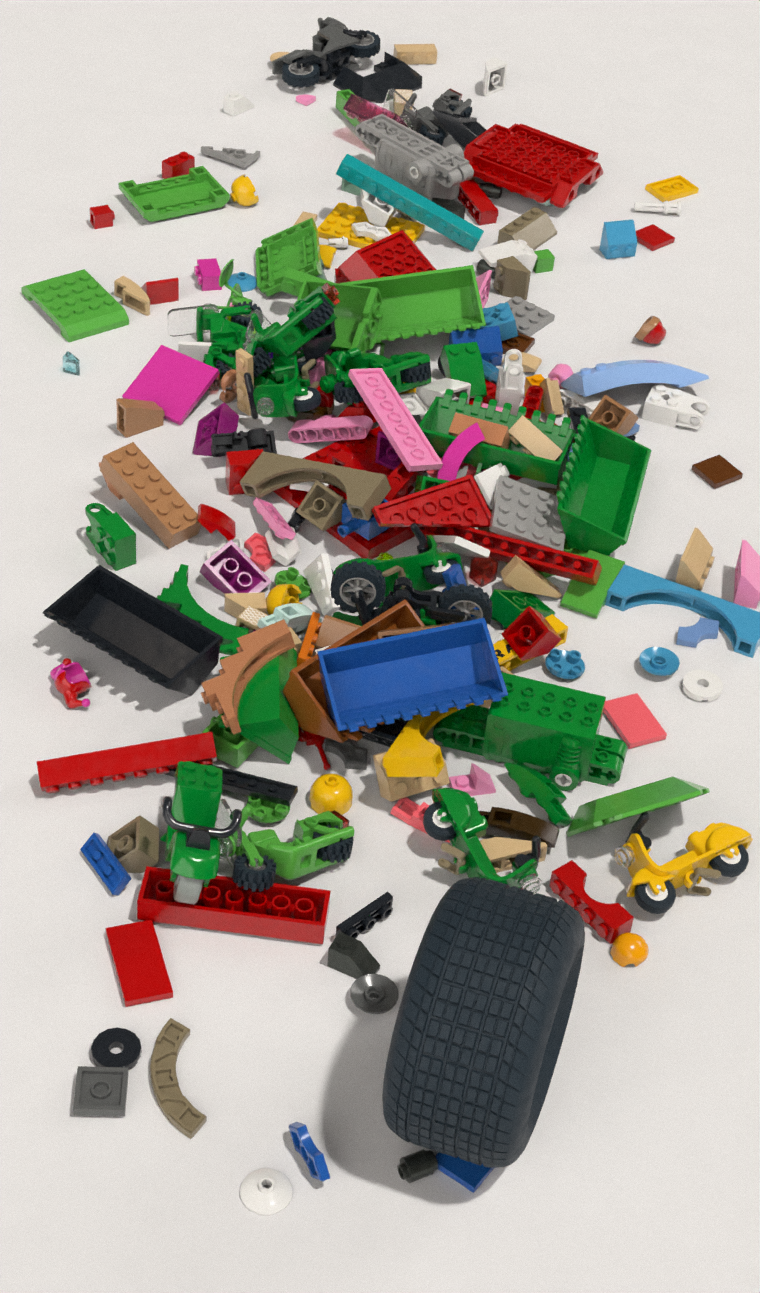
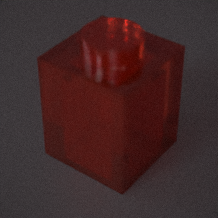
(483, 570)

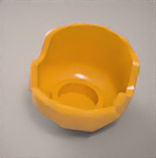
(629, 949)

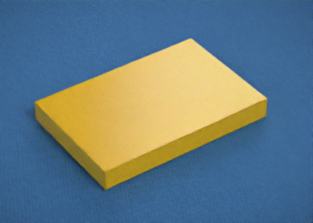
(671, 188)

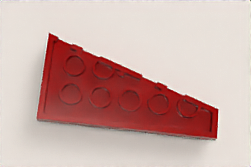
(444, 505)

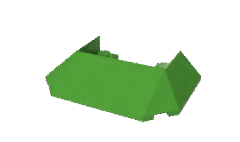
(633, 802)

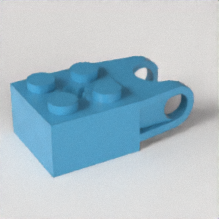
(501, 316)

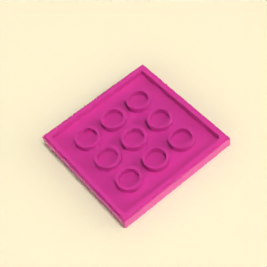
(172, 383)

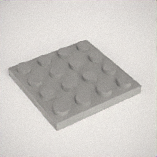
(526, 514)

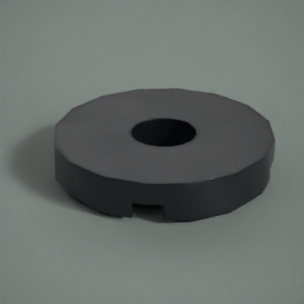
(116, 1038)

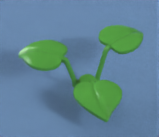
(236, 293)

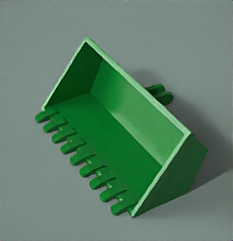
(484, 456)
(601, 488)

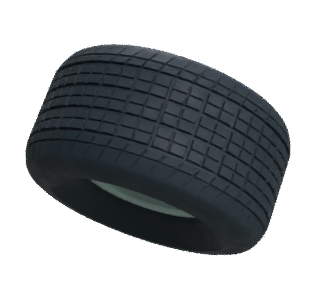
(482, 1021)

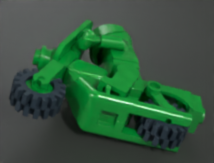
(409, 368)

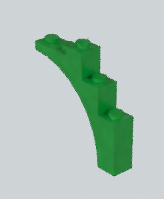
(180, 598)

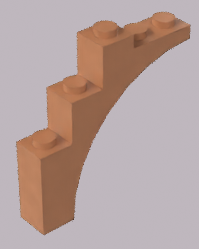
(237, 670)

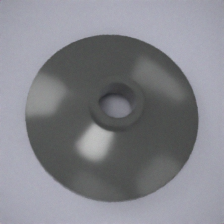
(374, 986)

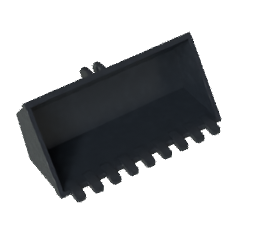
(138, 630)

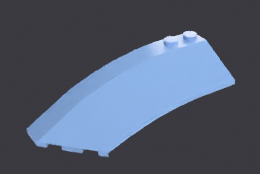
(622, 373)

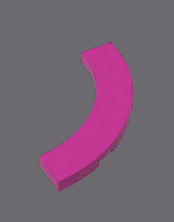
(458, 450)

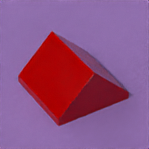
(162, 291)

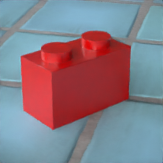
(177, 165)

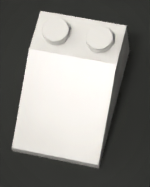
(518, 249)

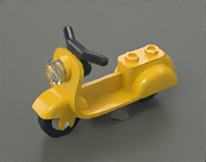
(710, 854)

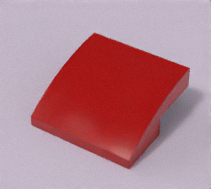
(215, 519)

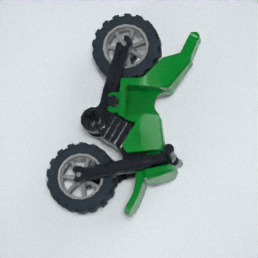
(365, 598)

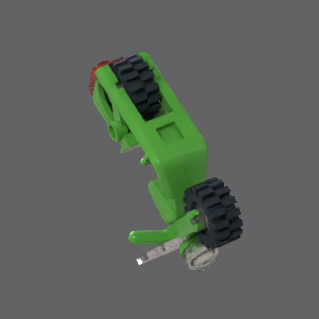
(263, 855)

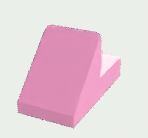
(475, 783)

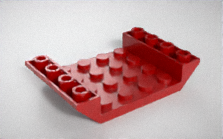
(386, 258)

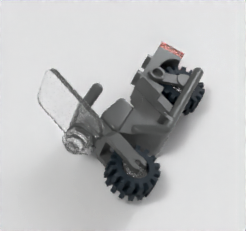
(423, 120)

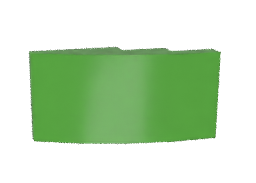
(590, 598)

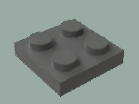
(101, 1091)

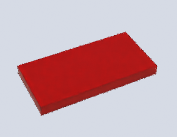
(139, 963)

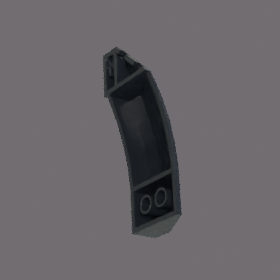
(460, 128)

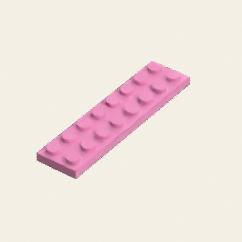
(395, 419)

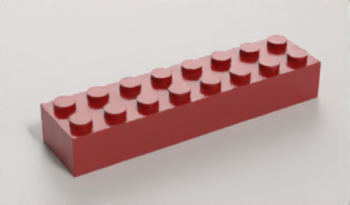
(278, 912)

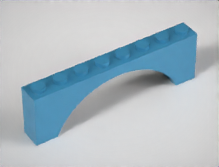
(638, 588)

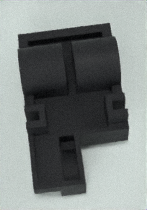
(242, 441)

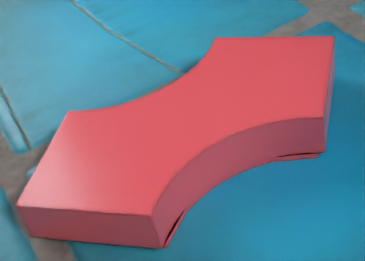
(260, 553)

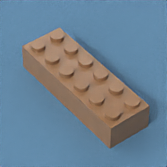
(150, 495)

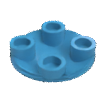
(565, 663)

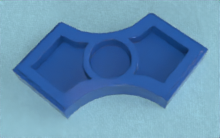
(306, 1148)

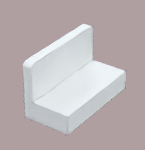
(283, 549)

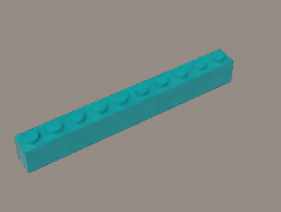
(409, 202)

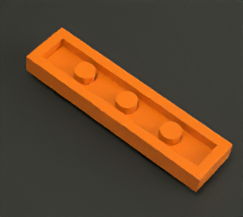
(310, 639)

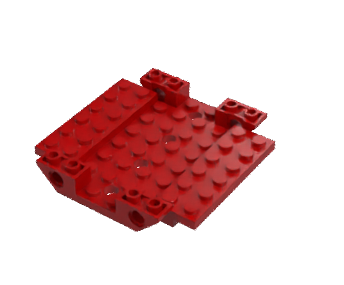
(532, 163)

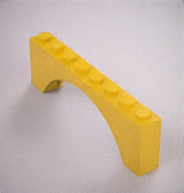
(413, 754)

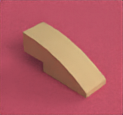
(132, 295)

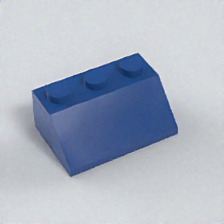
(487, 339)

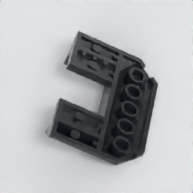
(388, 75)

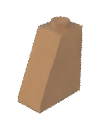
(137, 416)

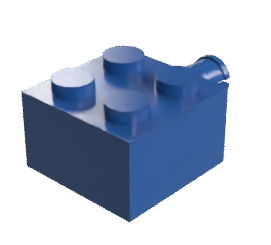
(365, 528)

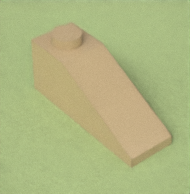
(526, 579)
(504, 850)

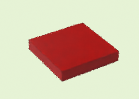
(653, 237)

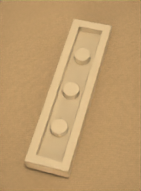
(244, 364)

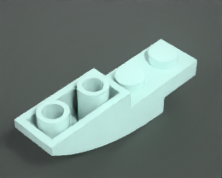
(295, 615)

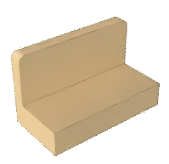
(552, 397)

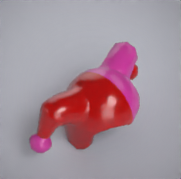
(70, 682)

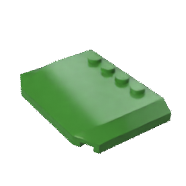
(291, 248)

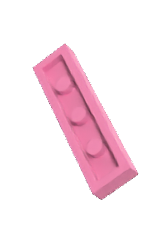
(274, 519)

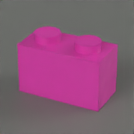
(208, 274)

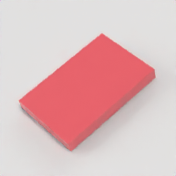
(633, 721)

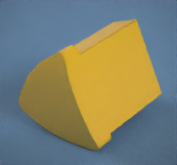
(327, 254)

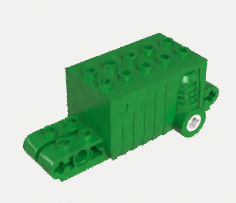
(542, 729)

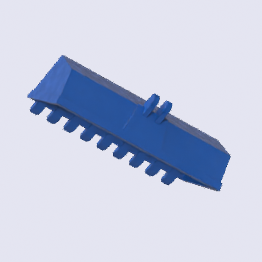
(410, 675)

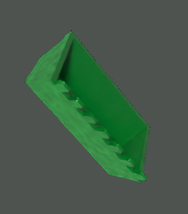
(263, 707)

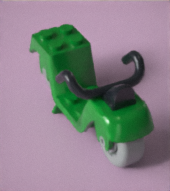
(190, 833)

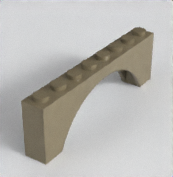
(275, 471)

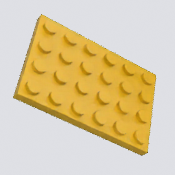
(342, 217)

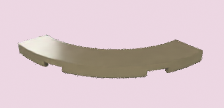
(165, 1082)

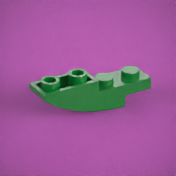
(539, 787)

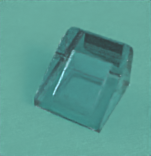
(71, 364)

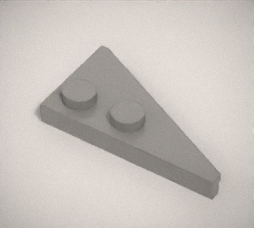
(230, 155)

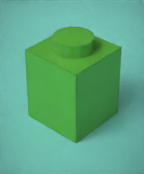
(544, 261)

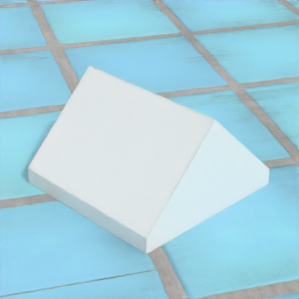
(194, 349)

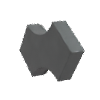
(352, 755)

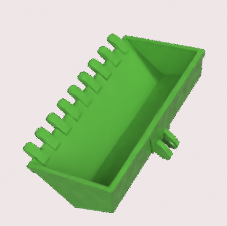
(427, 302)

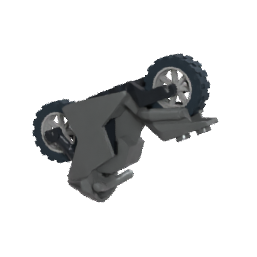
(329, 54)

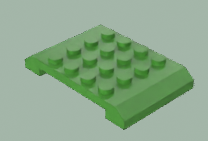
(176, 195)
(77, 305)

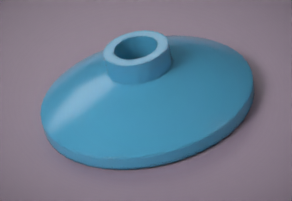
(246, 281)
(659, 661)

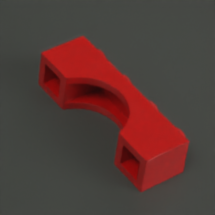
(606, 919)

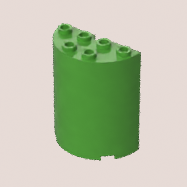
(356, 313)

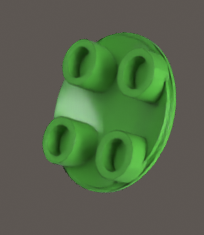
(292, 576)
(266, 811)

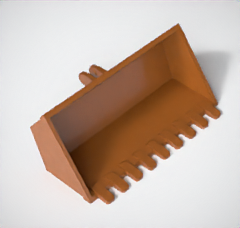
(305, 686)

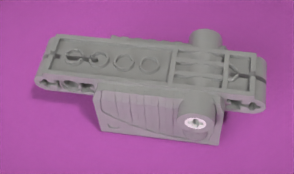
(415, 158)

